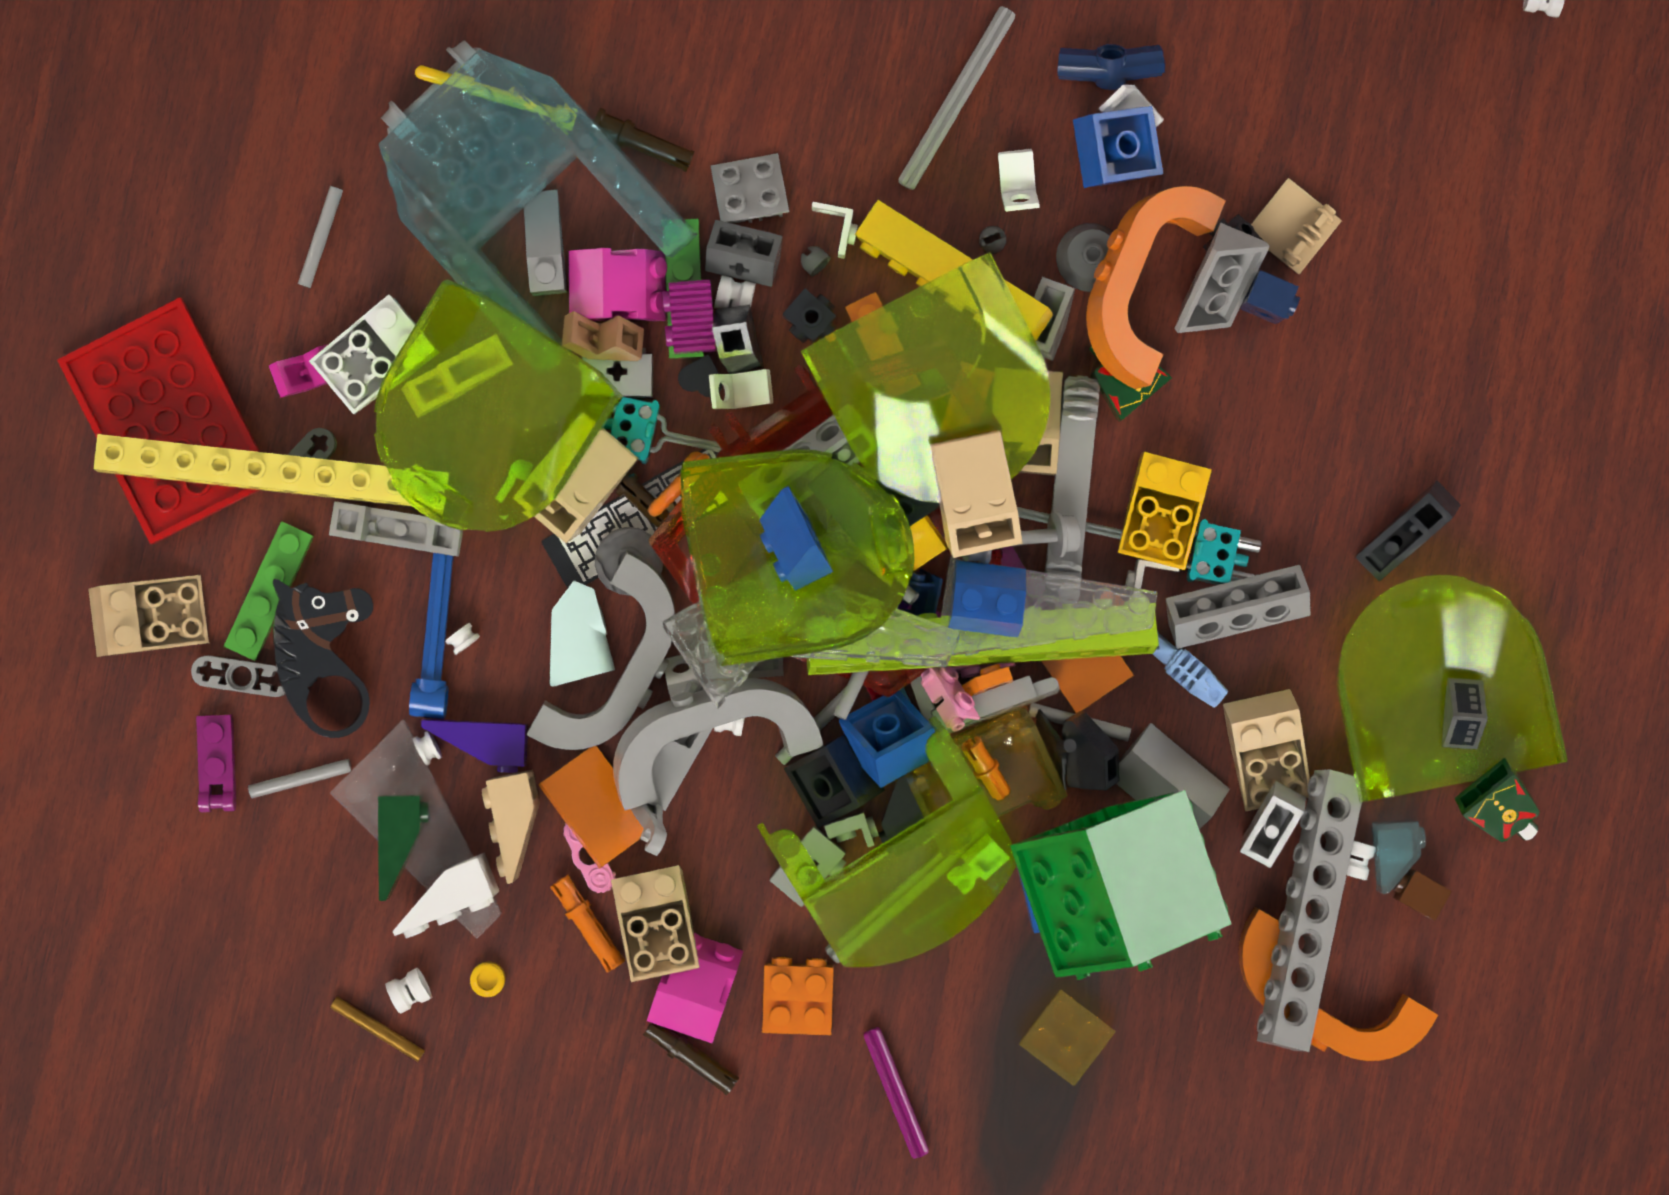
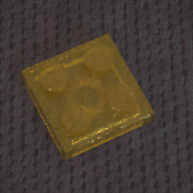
(1067, 1037)

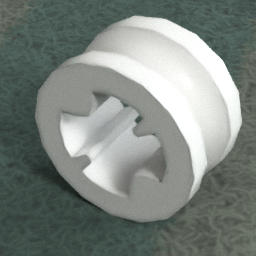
(462, 638)
(427, 747)

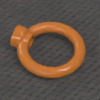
(673, 490)

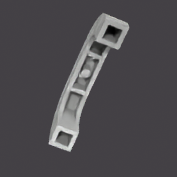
(696, 713)
(582, 731)

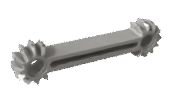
(1074, 465)

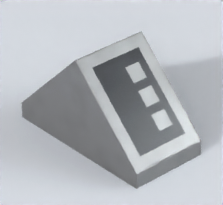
(1464, 713)

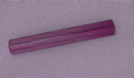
(896, 1092)

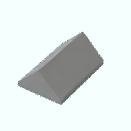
(1221, 281)
(1160, 767)

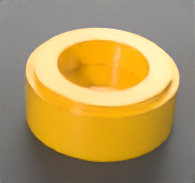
(487, 979)

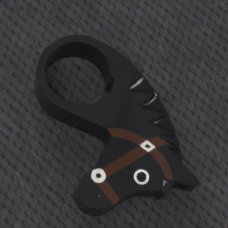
(302, 637)

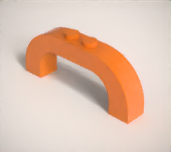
(1118, 273)
(1389, 1039)

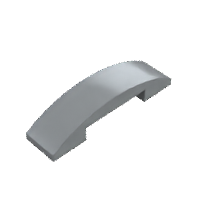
(394, 529)

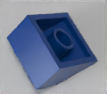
(1117, 146)
(793, 541)
(988, 598)
(888, 737)

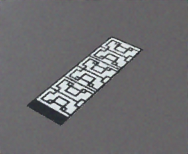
(577, 558)

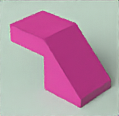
(296, 374)

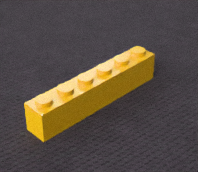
(928, 257)

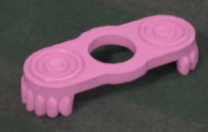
(596, 879)

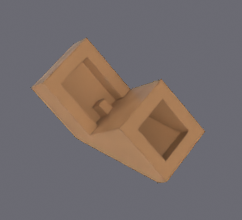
(606, 341)

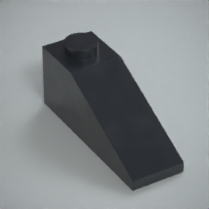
(1409, 530)

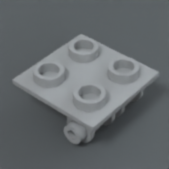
(750, 189)

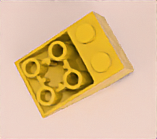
(1163, 510)

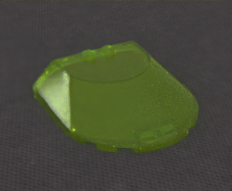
(932, 372)
(485, 414)
(741, 597)
(1396, 685)

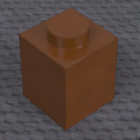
(1421, 894)

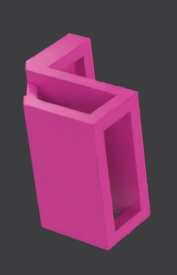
(617, 284)
(697, 997)

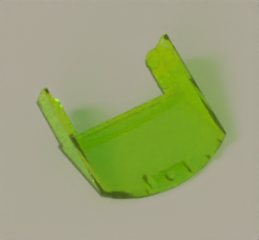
(915, 885)

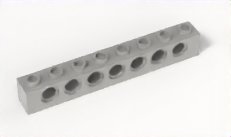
(1318, 928)

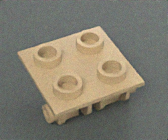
(1295, 225)

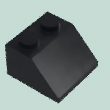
(832, 781)

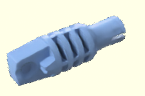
(1190, 672)

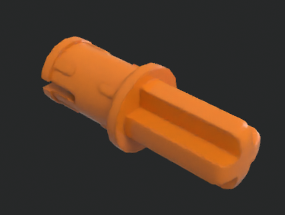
(986, 768)

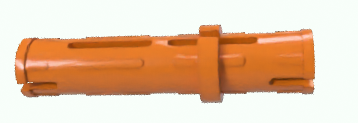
(587, 923)

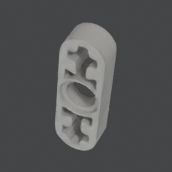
(215, 681)

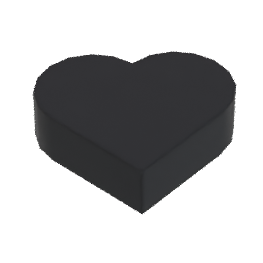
(696, 376)

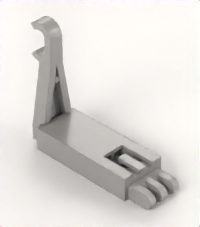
(994, 701)
(667, 775)

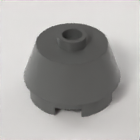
(1081, 253)

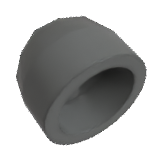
(996, 246)
(815, 261)

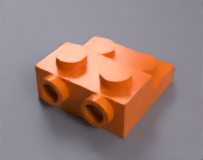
(797, 997)

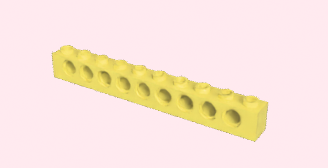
(245, 469)

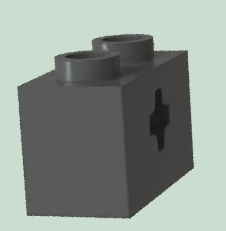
(743, 253)

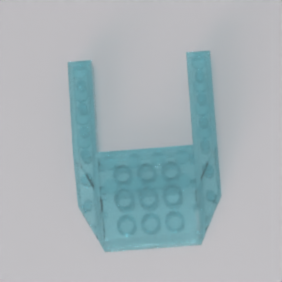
(487, 151)

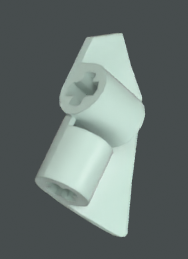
(578, 637)

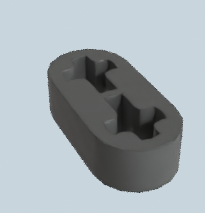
(307, 444)

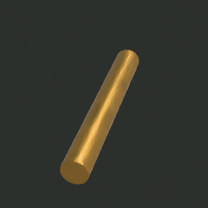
(377, 1029)

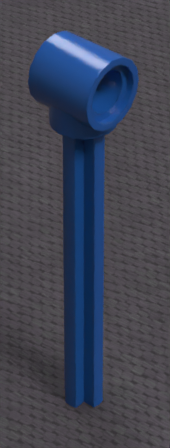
(429, 693)

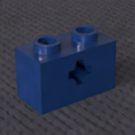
(1271, 298)

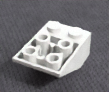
(363, 353)
(458, 887)

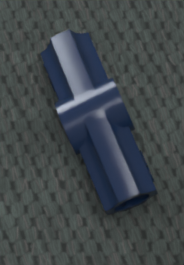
(1110, 64)

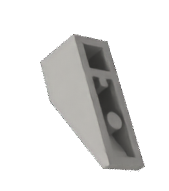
(545, 245)

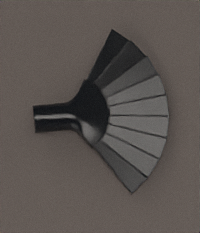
(1055, 745)

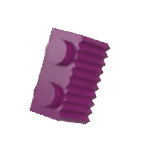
(690, 317)

